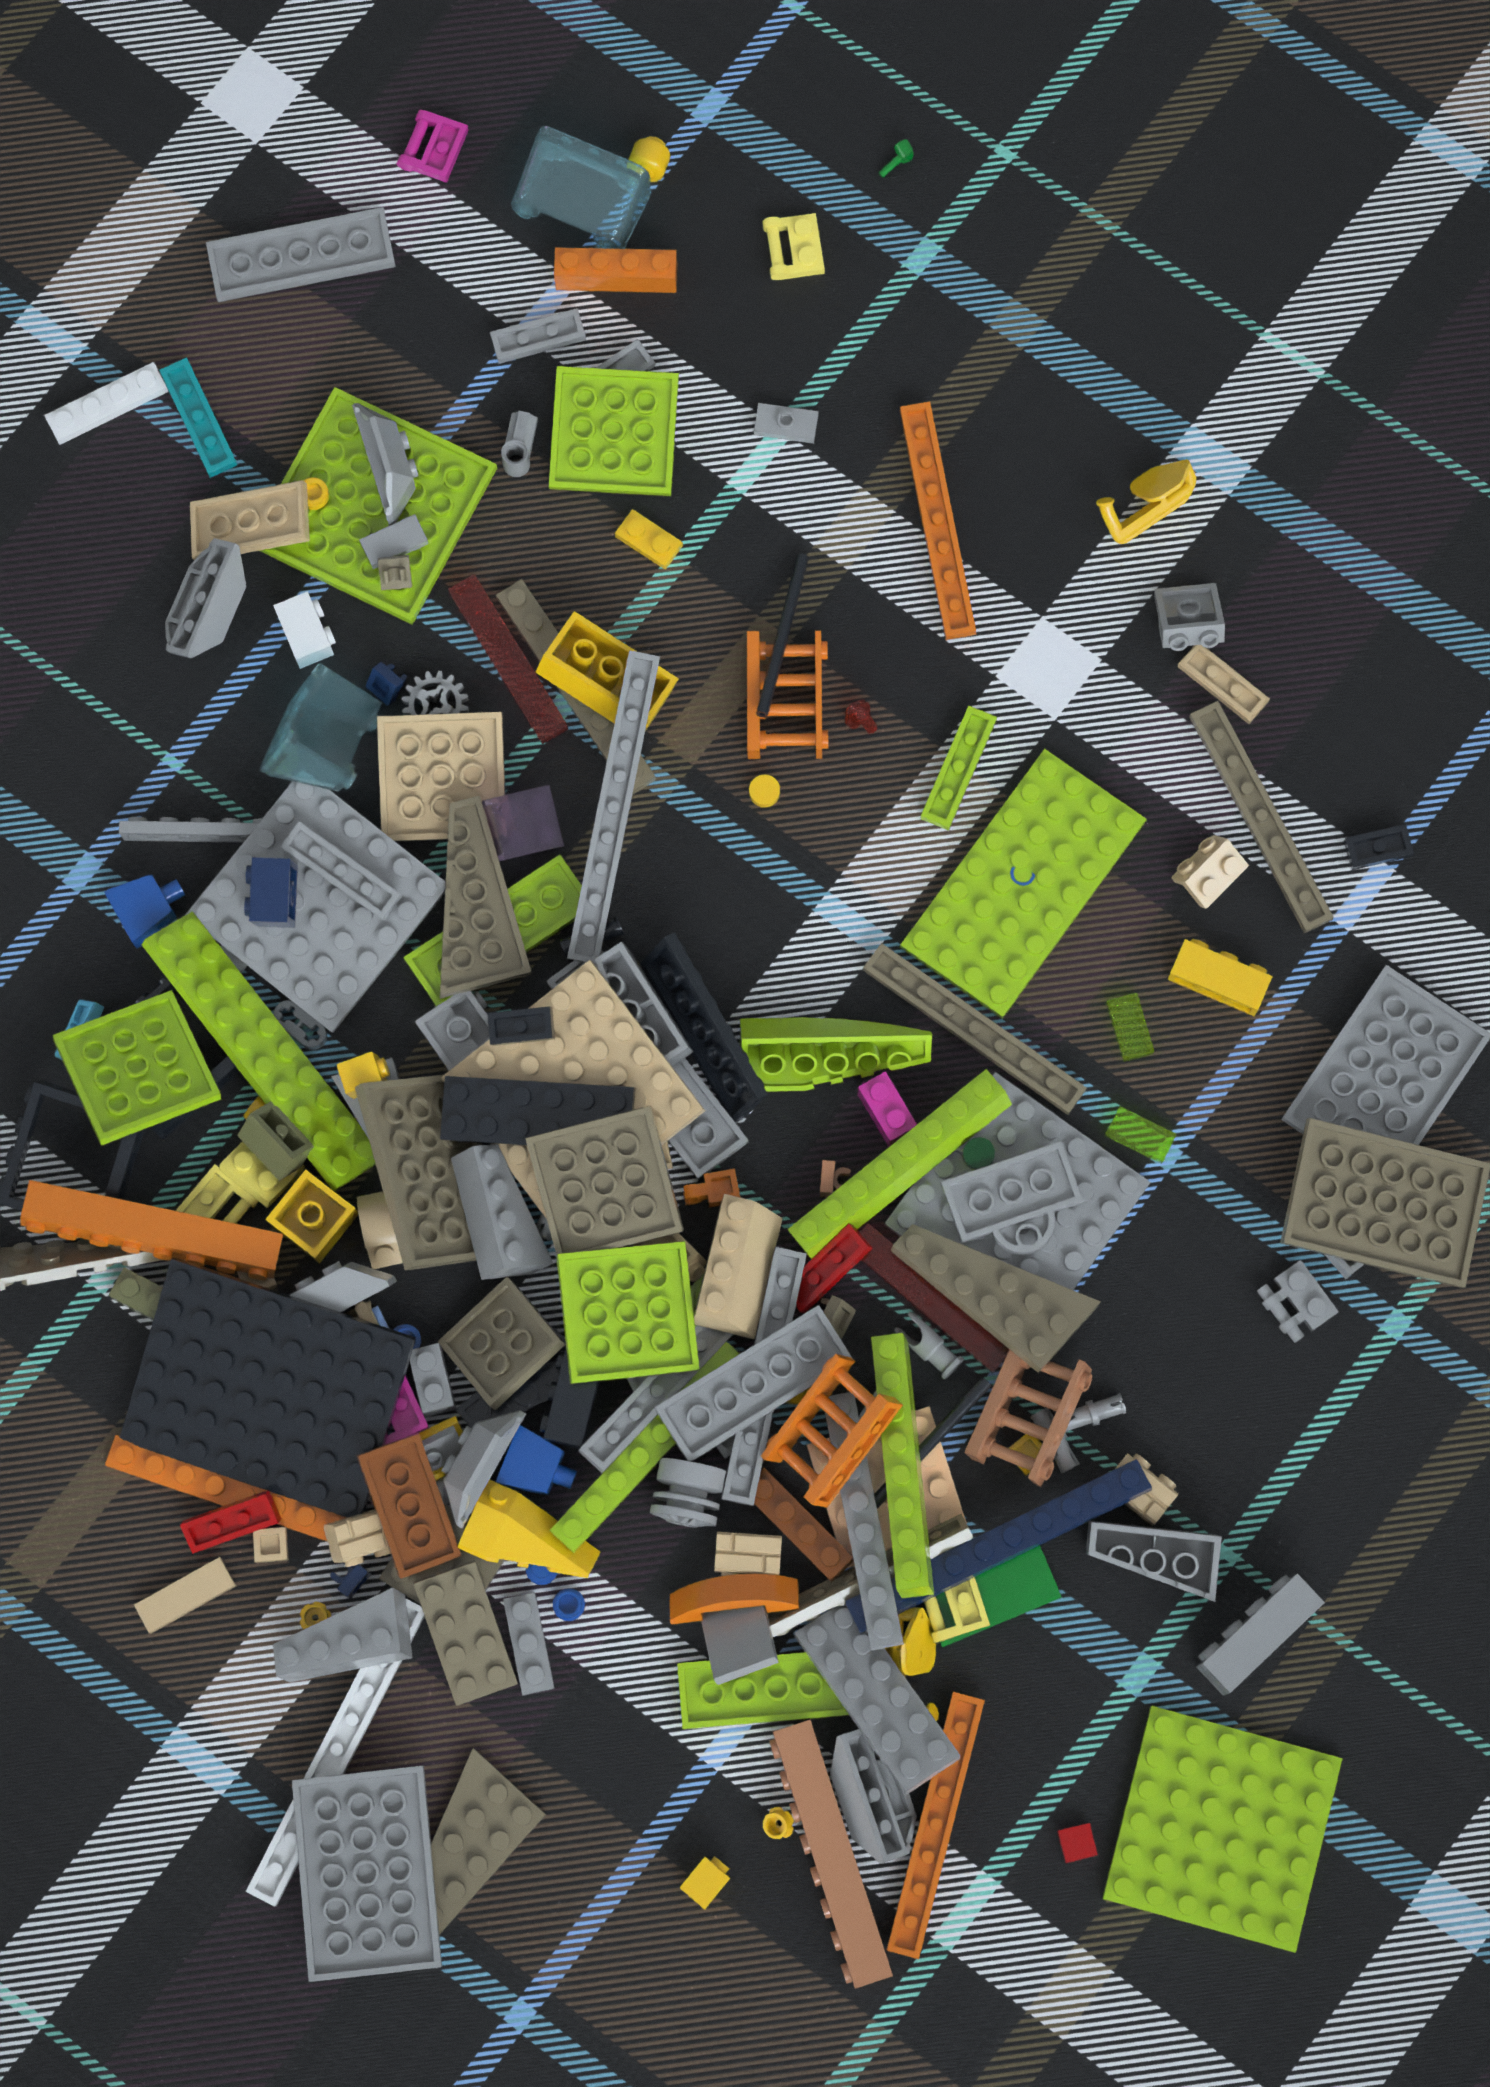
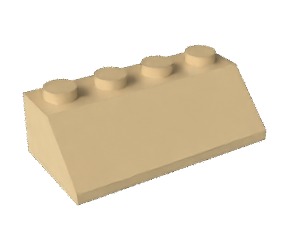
(737, 1267)

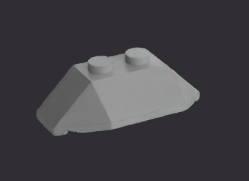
(387, 459)
(206, 600)
(343, 1286)
(477, 1460)
(871, 1800)

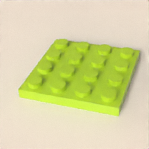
(613, 431)
(136, 1067)
(627, 1312)

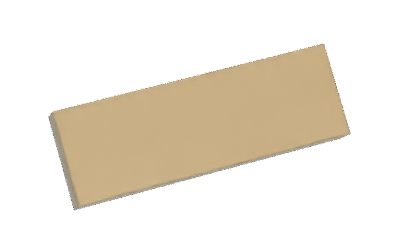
(1223, 682)
(185, 1595)

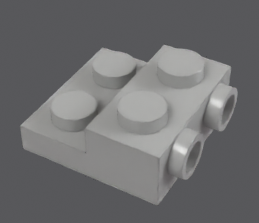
(1190, 616)
(456, 1027)

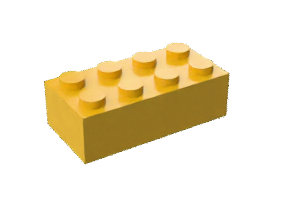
(593, 666)

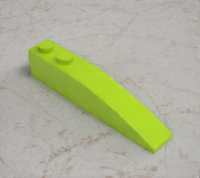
(813, 1051)

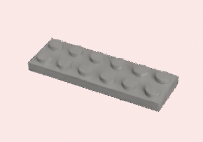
(300, 254)
(750, 1384)
(877, 1699)

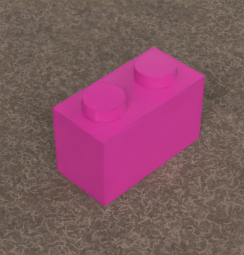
(886, 1108)

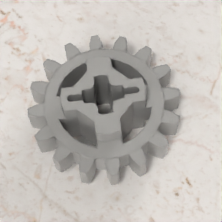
(442, 692)

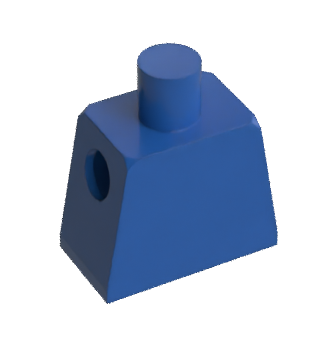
(144, 906)
(534, 1465)

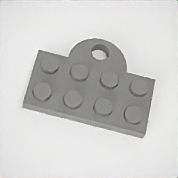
(1013, 1198)

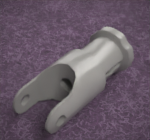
(932, 1348)

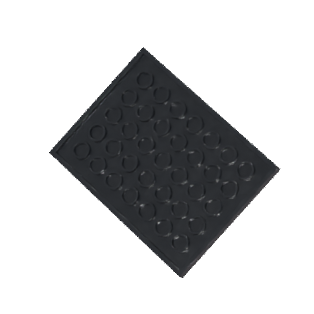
(265, 1387)

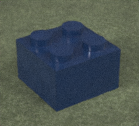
(272, 892)

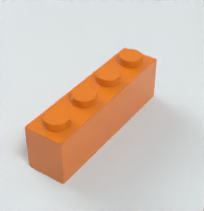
(615, 270)

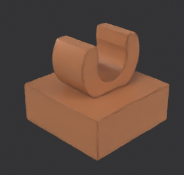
(830, 1176)

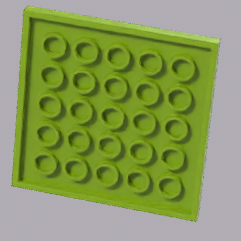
(443, 502)
(1222, 1829)

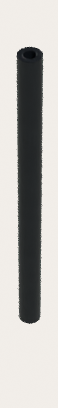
(782, 635)
(943, 1428)

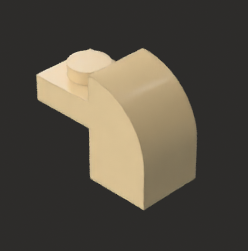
(378, 1231)

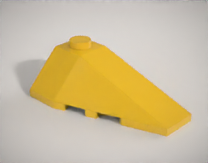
(518, 1530)

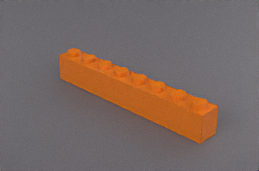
(150, 1230)

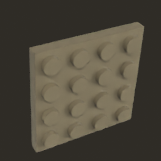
(605, 1183)

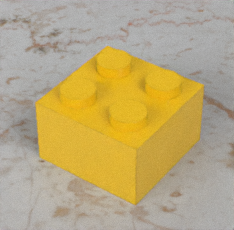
(312, 1216)

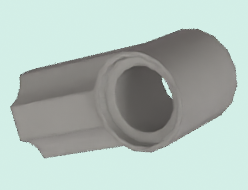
(519, 442)

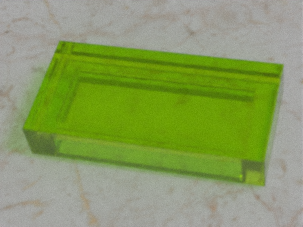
(1130, 1027)
(1140, 1134)

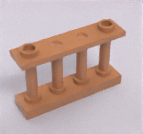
(996, 1415)

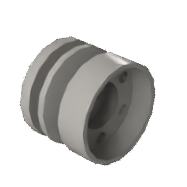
(688, 1492)

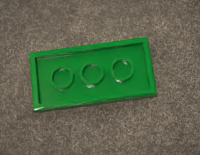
(1009, 1591)

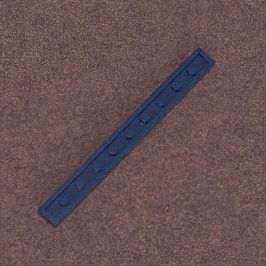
(1023, 1534)

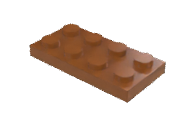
(409, 1505)

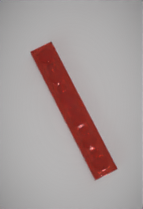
(508, 659)
(932, 1302)

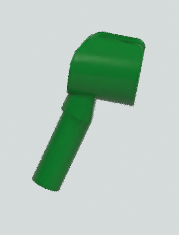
(904, 154)

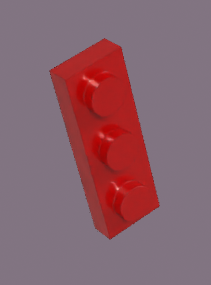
(830, 1266)
(230, 1521)

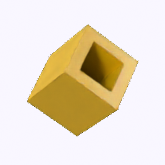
(362, 1070)
(706, 1881)

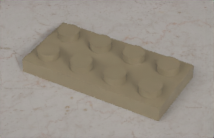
(465, 1633)

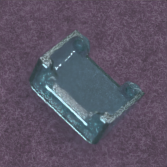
(582, 187)
(321, 732)

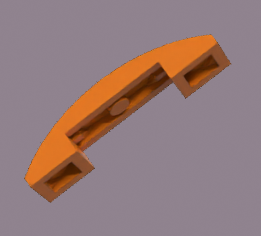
(733, 1592)

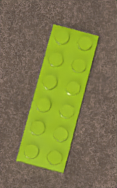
(542, 906)
(772, 1694)

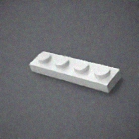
(106, 403)

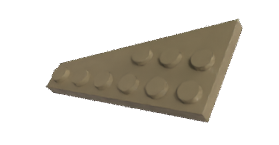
(479, 922)
(61, 1260)
(1010, 1303)
(477, 1834)

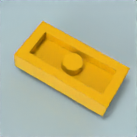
(648, 539)

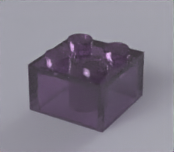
(523, 822)

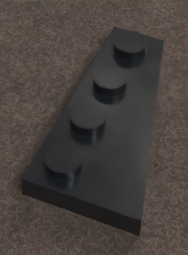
(529, 1395)

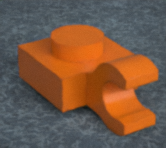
(713, 1188)

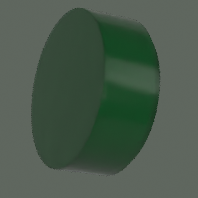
(978, 1153)

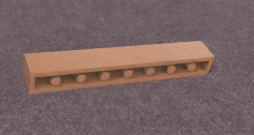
(832, 1854)

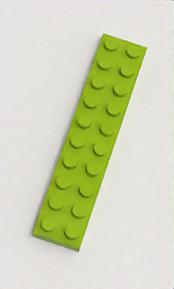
(260, 1047)

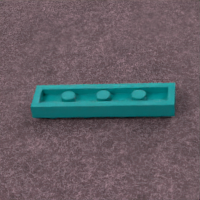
(198, 417)

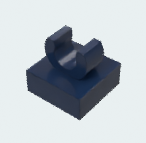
(385, 683)
(352, 1581)

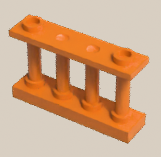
(757, 739)
(860, 1435)

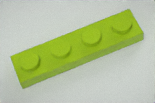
(958, 768)

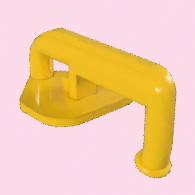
(1162, 486)
(919, 1650)

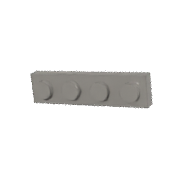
(341, 870)

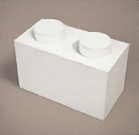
(304, 630)

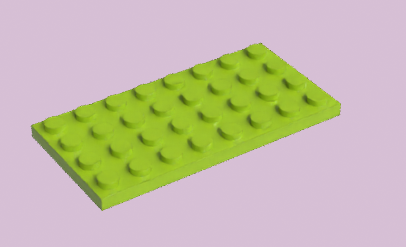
(997, 934)

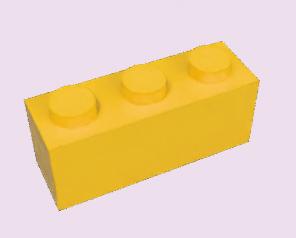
(1220, 976)

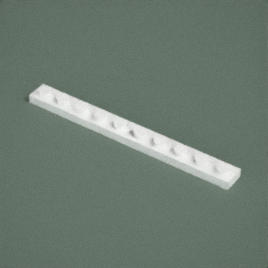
(330, 1760)

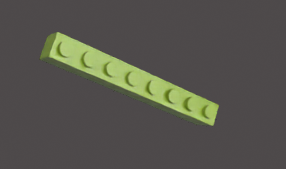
(902, 1163)
(903, 1469)

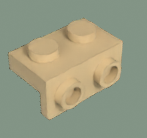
(1210, 870)

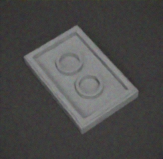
(738, 1642)

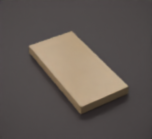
(252, 518)

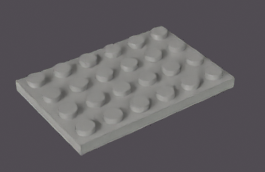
(1391, 1063)
(366, 1873)

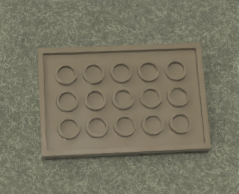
(417, 1169)
(1385, 1203)

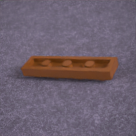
(801, 1527)

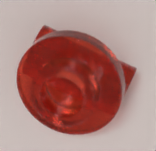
(859, 714)

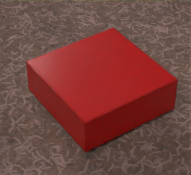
(1077, 1842)

